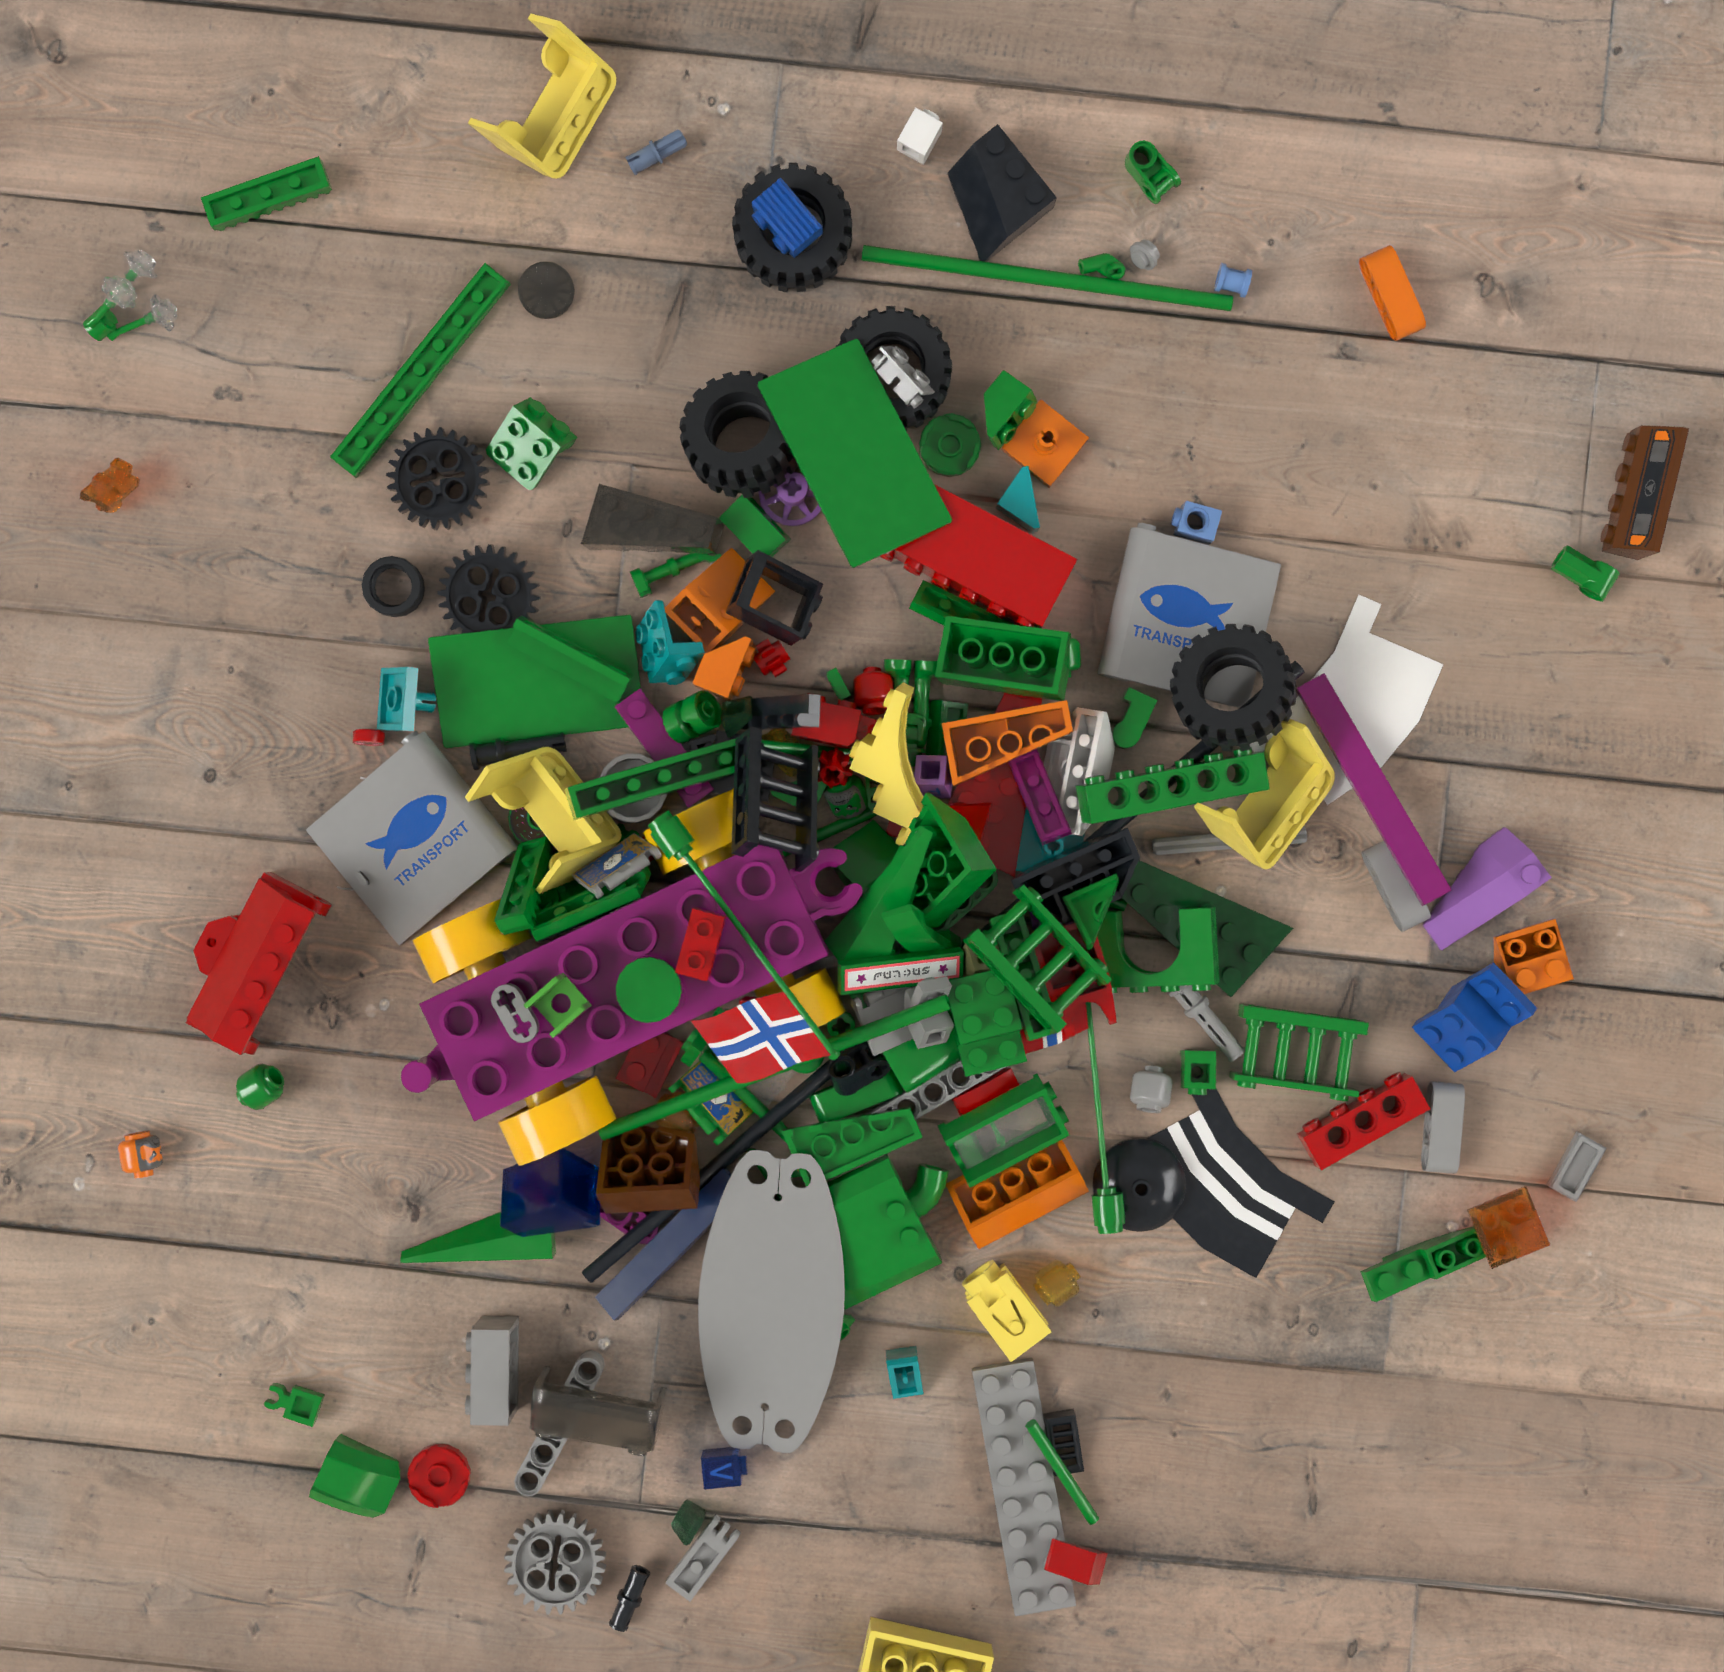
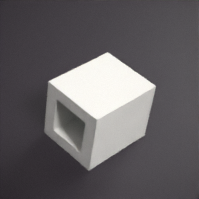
(920, 135)

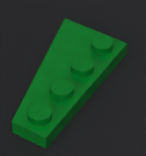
(852, 1140)

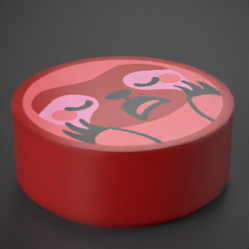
(368, 737)

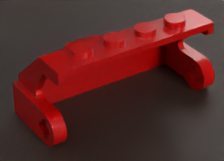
(248, 958)

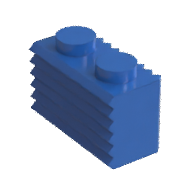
(786, 218)

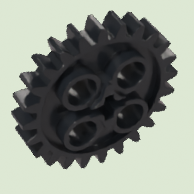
(442, 506)
(461, 585)

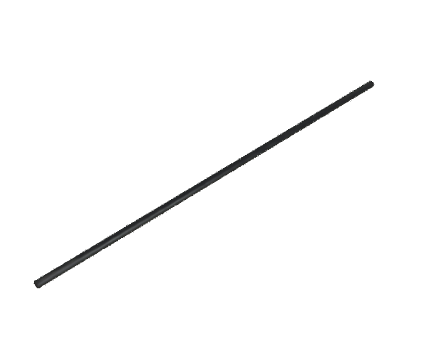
(816, 1080)

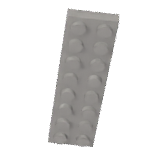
(1021, 1485)

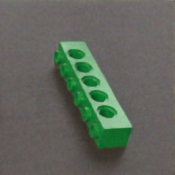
(1249, 778)

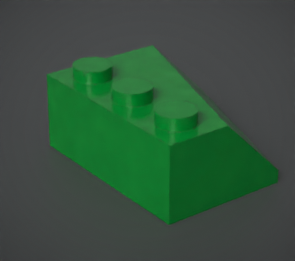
(954, 864)

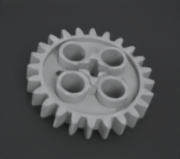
(528, 1557)

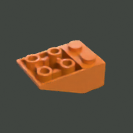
(703, 602)

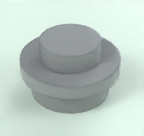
(1144, 254)

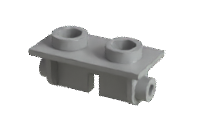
(895, 365)

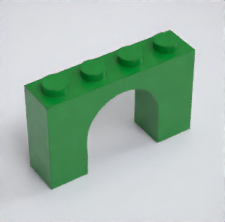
(1194, 965)

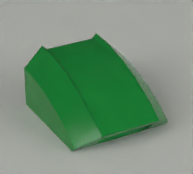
(356, 1478)

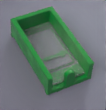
(1005, 1130)

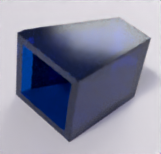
(550, 1195)

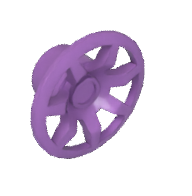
(791, 493)

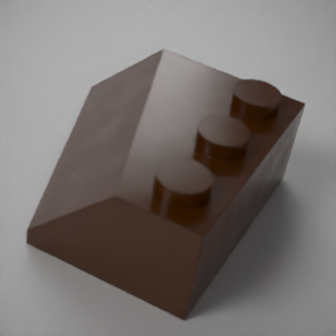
(648, 1171)

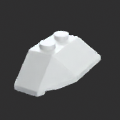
(1079, 756)

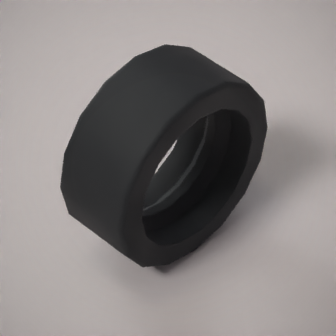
(369, 582)

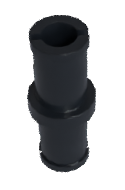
(629, 1598)

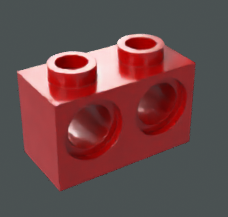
(700, 944)

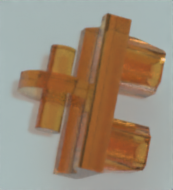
(111, 486)

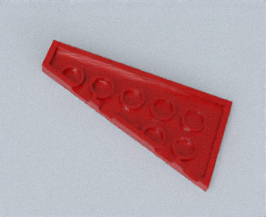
(1007, 811)

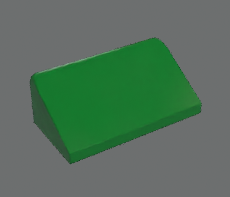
(942, 712)

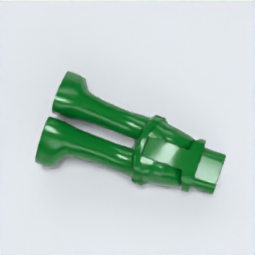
(918, 721)

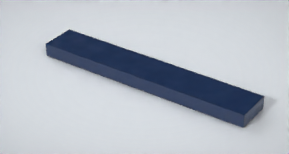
(663, 1250)

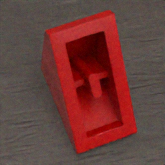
(1075, 1562)

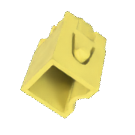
(1005, 1309)

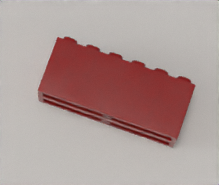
(989, 563)

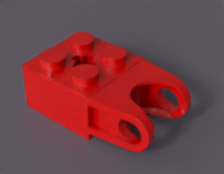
(1070, 973)

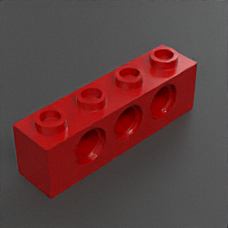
(1408, 1105)

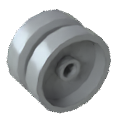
(640, 810)

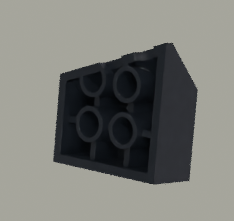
(998, 192)

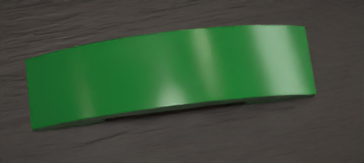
(911, 931)

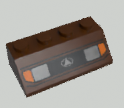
(1644, 491)

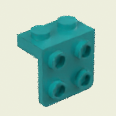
(661, 657)

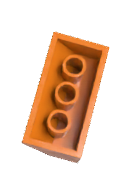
(1017, 1194)

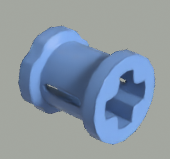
(1233, 280)

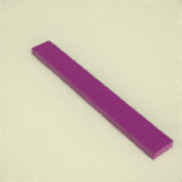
(1373, 789)

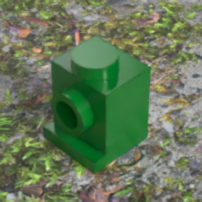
(1206, 1062)

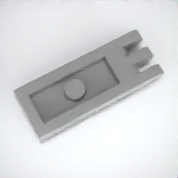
(701, 1558)

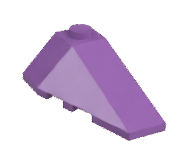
(1491, 882)

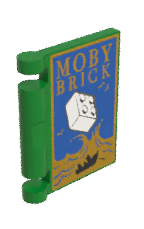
(721, 1113)

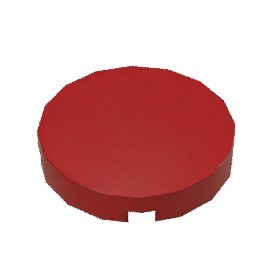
(439, 1475)

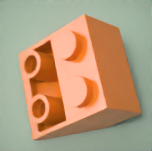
(723, 667)
(1533, 956)

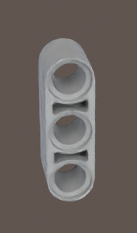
(1394, 888)
(1443, 1127)

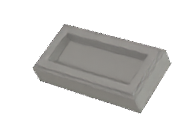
(1576, 1166)

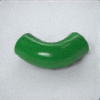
(927, 1188)

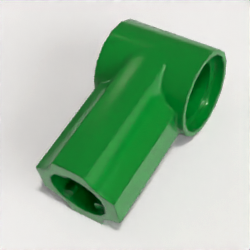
(1591, 576)

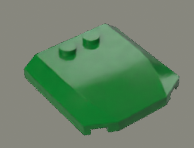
(575, 905)
(878, 1231)

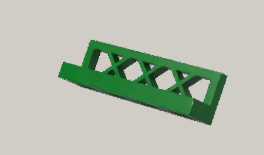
(569, 659)

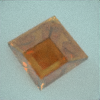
(1508, 1227)

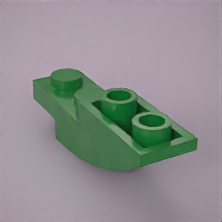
(1421, 1262)

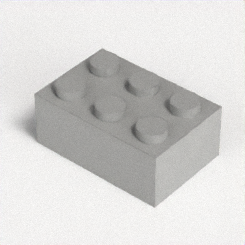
(493, 1370)

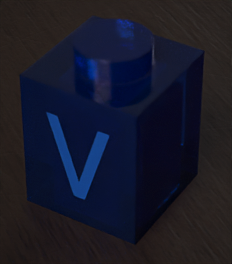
(723, 1467)

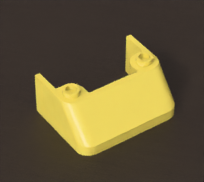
(565, 108)
(539, 784)
(1273, 817)

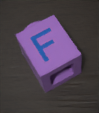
(933, 775)

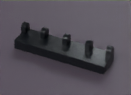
(785, 712)

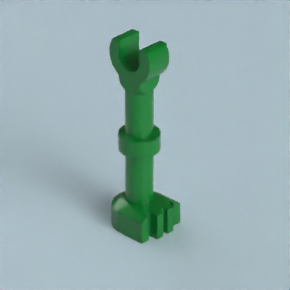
(673, 566)

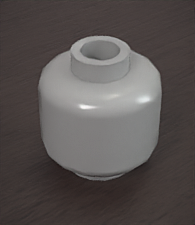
(1151, 1089)

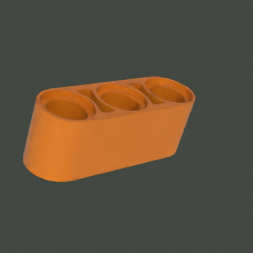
(1392, 293)

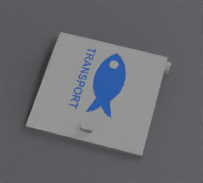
(1172, 594)

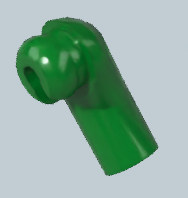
(1103, 264)

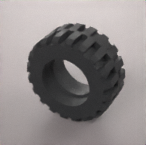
(809, 266)
(922, 339)
(709, 414)
(1228, 649)

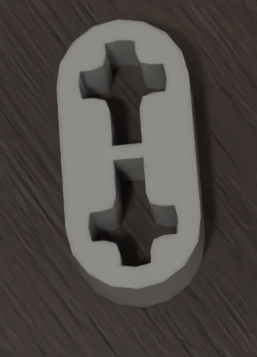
(508, 1017)

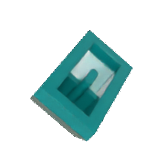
(1019, 502)
(904, 1372)

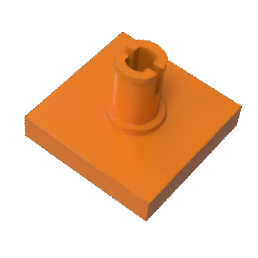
(1045, 443)

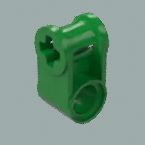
(1153, 172)

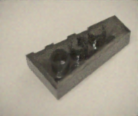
(640, 523)

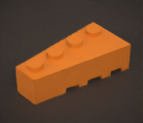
(997, 738)

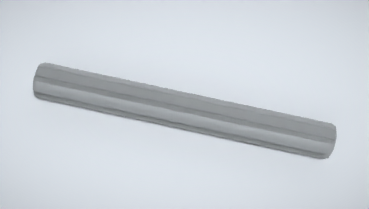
(1201, 843)

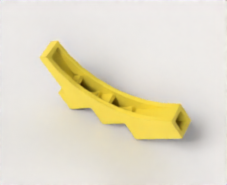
(887, 762)

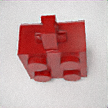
(838, 725)

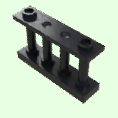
(749, 806)

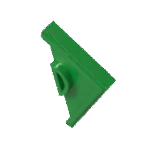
(1090, 907)

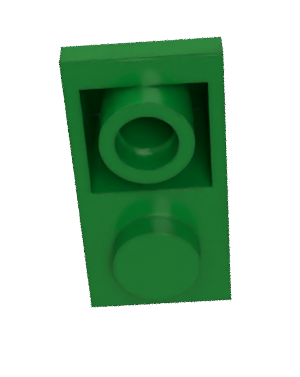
(1005, 408)

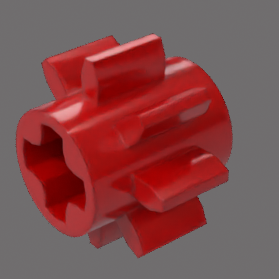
(771, 657)
(834, 768)

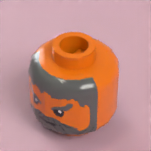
(140, 1154)

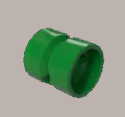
(692, 716)

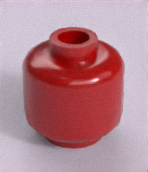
(871, 690)

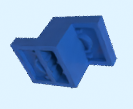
(1474, 1017)

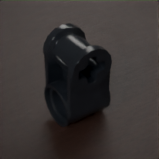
(859, 1069)

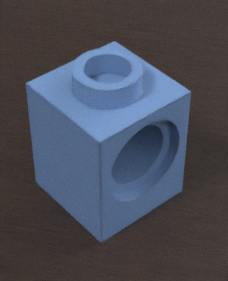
(1210, 520)

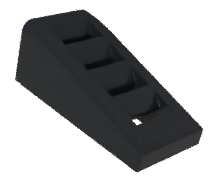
(1063, 1418)

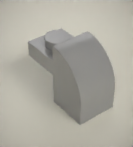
(936, 1028)

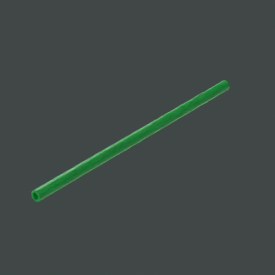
(1047, 278)
(728, 1084)

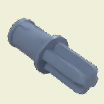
(656, 151)

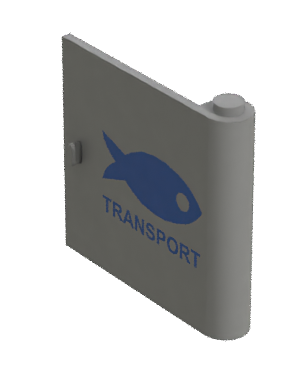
(411, 837)

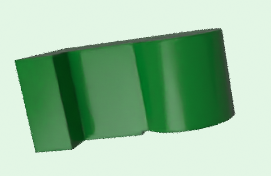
(1134, 719)

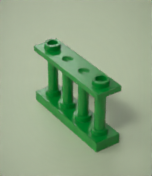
(1028, 989)
(1286, 1023)

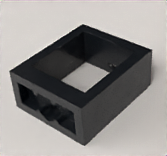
(763, 564)

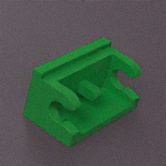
(754, 526)

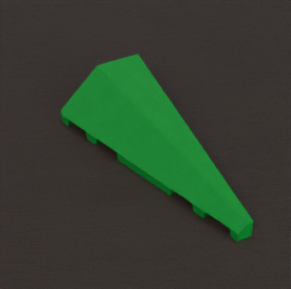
(863, 930)
(481, 1242)

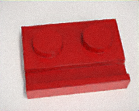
(650, 1063)

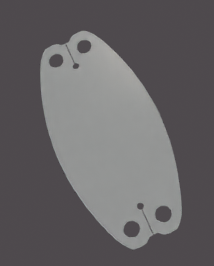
(771, 1301)

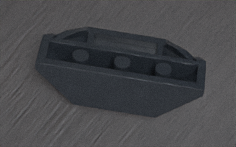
(1080, 868)

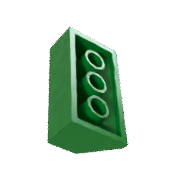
(1004, 658)

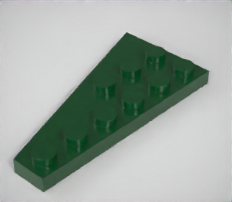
(1242, 934)

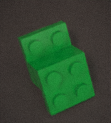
(985, 1023)

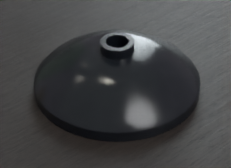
(1147, 1163)

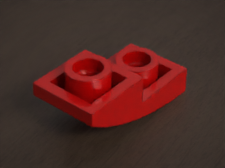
(986, 1091)

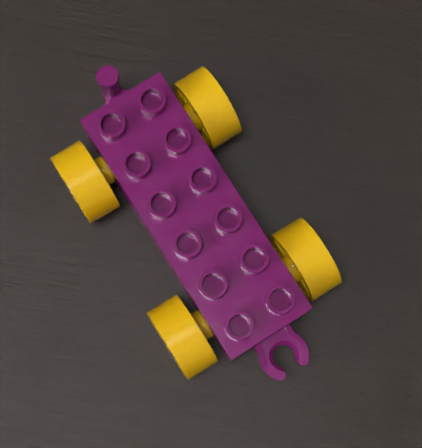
(495, 1071)

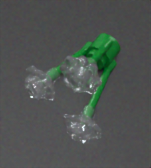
(122, 293)

